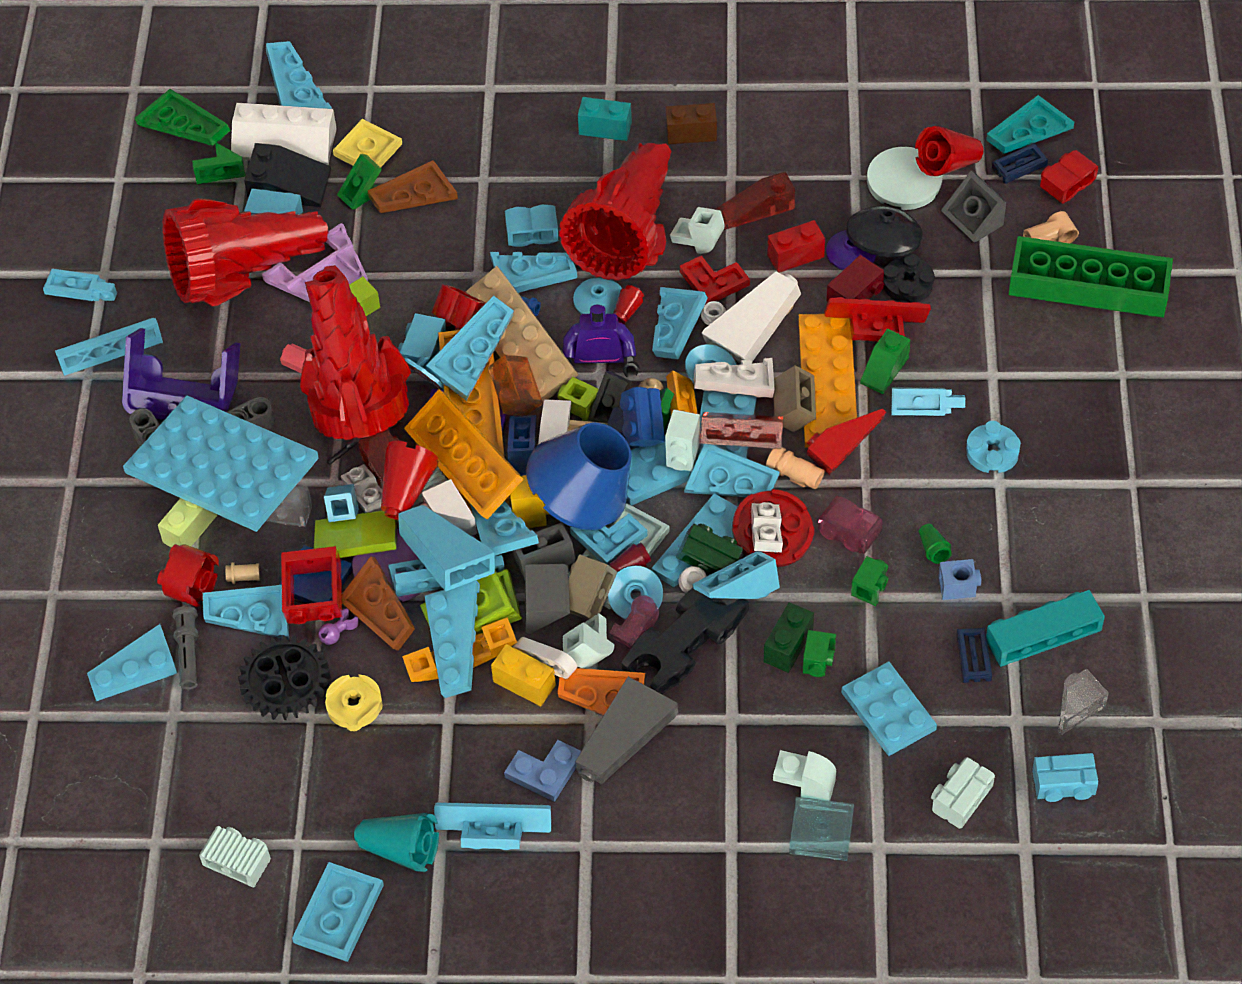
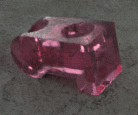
(641, 618)

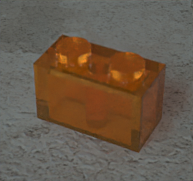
(515, 385)

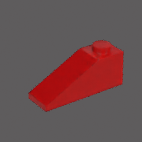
(840, 440)

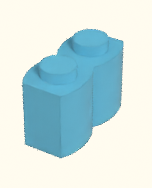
(531, 225)

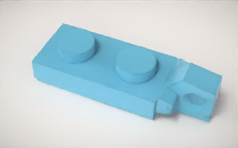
(79, 286)
(924, 401)

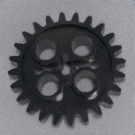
(258, 685)

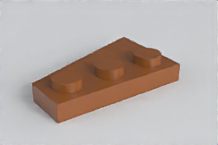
(413, 189)
(377, 605)

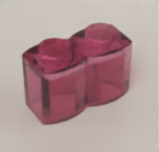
(850, 525)

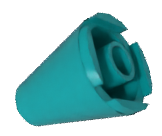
(400, 839)

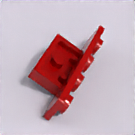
(872, 318)

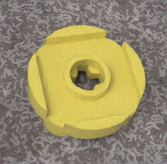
(353, 687)

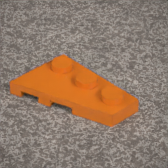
(594, 687)

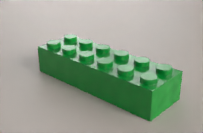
(1091, 276)

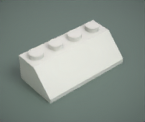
(295, 128)

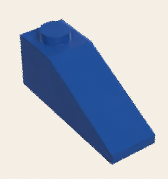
(521, 441)

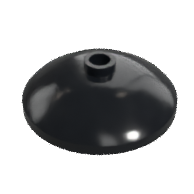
(884, 231)

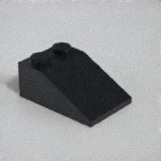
(287, 172)

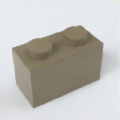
(795, 398)
(589, 586)

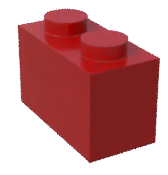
(796, 246)

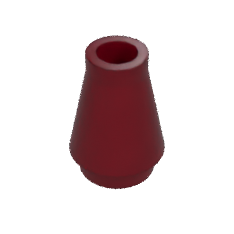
(633, 556)

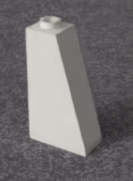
(754, 318)

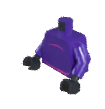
(600, 340)

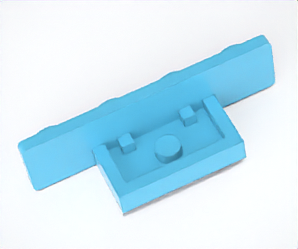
(492, 824)

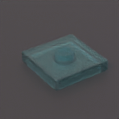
(821, 828)

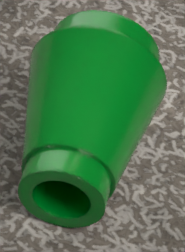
(934, 544)

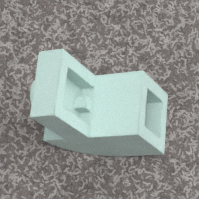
(699, 231)
(588, 642)
(812, 773)

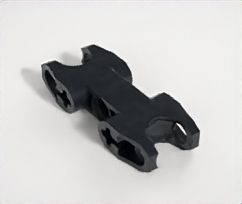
(672, 649)

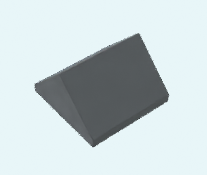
(975, 208)
(545, 594)

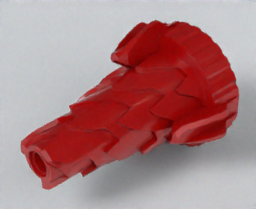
(613, 226)
(216, 246)
(347, 376)

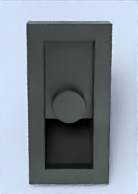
(608, 396)

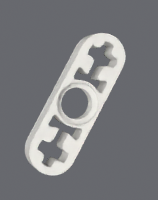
(561, 662)

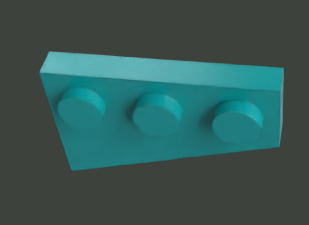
(1029, 125)

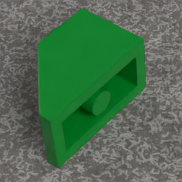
(886, 361)

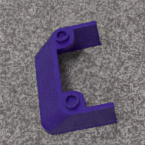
(149, 390)

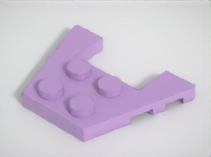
(343, 258)

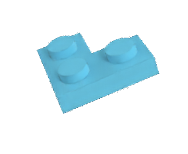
(610, 543)

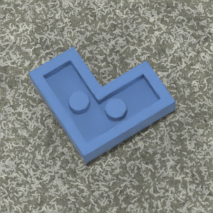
(544, 777)

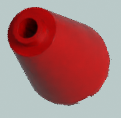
(946, 150)
(405, 476)

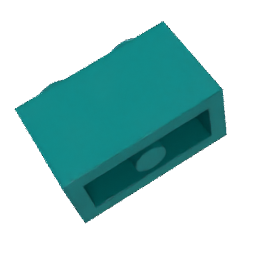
(604, 118)

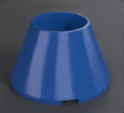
(582, 475)

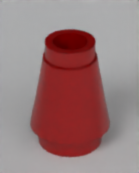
(628, 302)

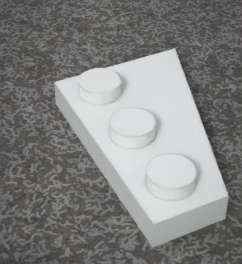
(744, 379)

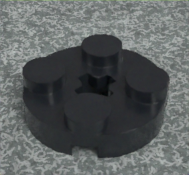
(911, 267)

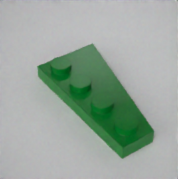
(183, 119)

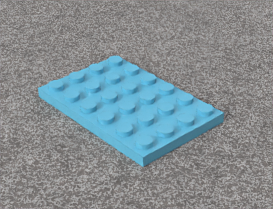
(221, 463)

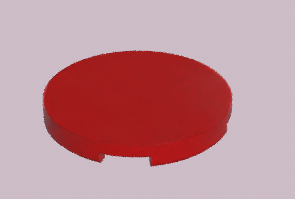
(795, 527)

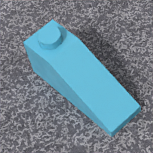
(745, 579)

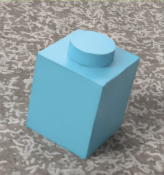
(341, 503)

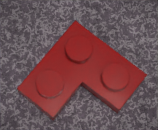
(714, 284)

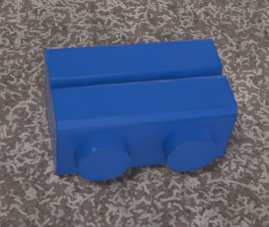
(642, 417)

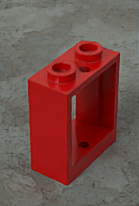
(310, 562)

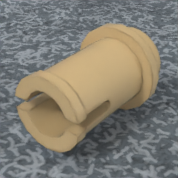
(242, 572)

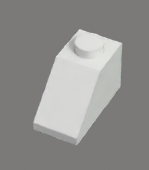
(449, 504)

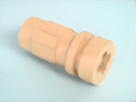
(797, 469)

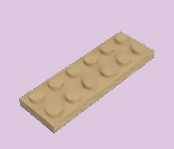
(526, 335)

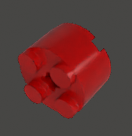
(188, 574)

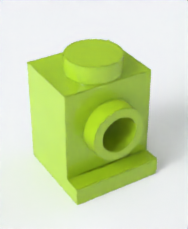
(581, 397)

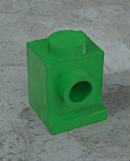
(870, 580)
(818, 652)

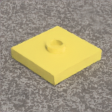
(368, 140)

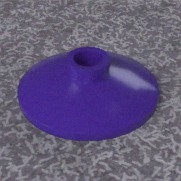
(843, 252)

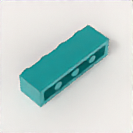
(1044, 627)

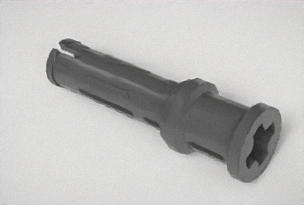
(186, 635)

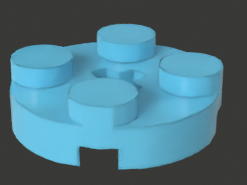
(997, 435)

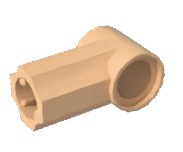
(1057, 228)

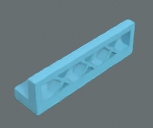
(104, 347)
(420, 580)

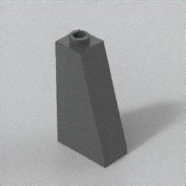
(625, 728)

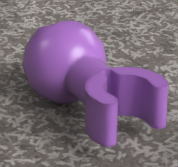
(330, 633)

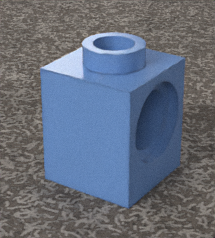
(957, 589)

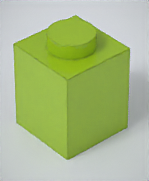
(366, 295)

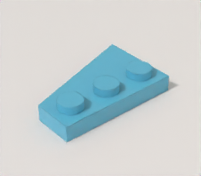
(535, 271)
(248, 610)
(133, 666)

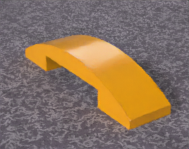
(487, 645)

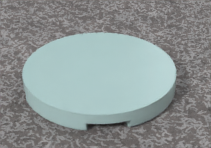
(898, 181)

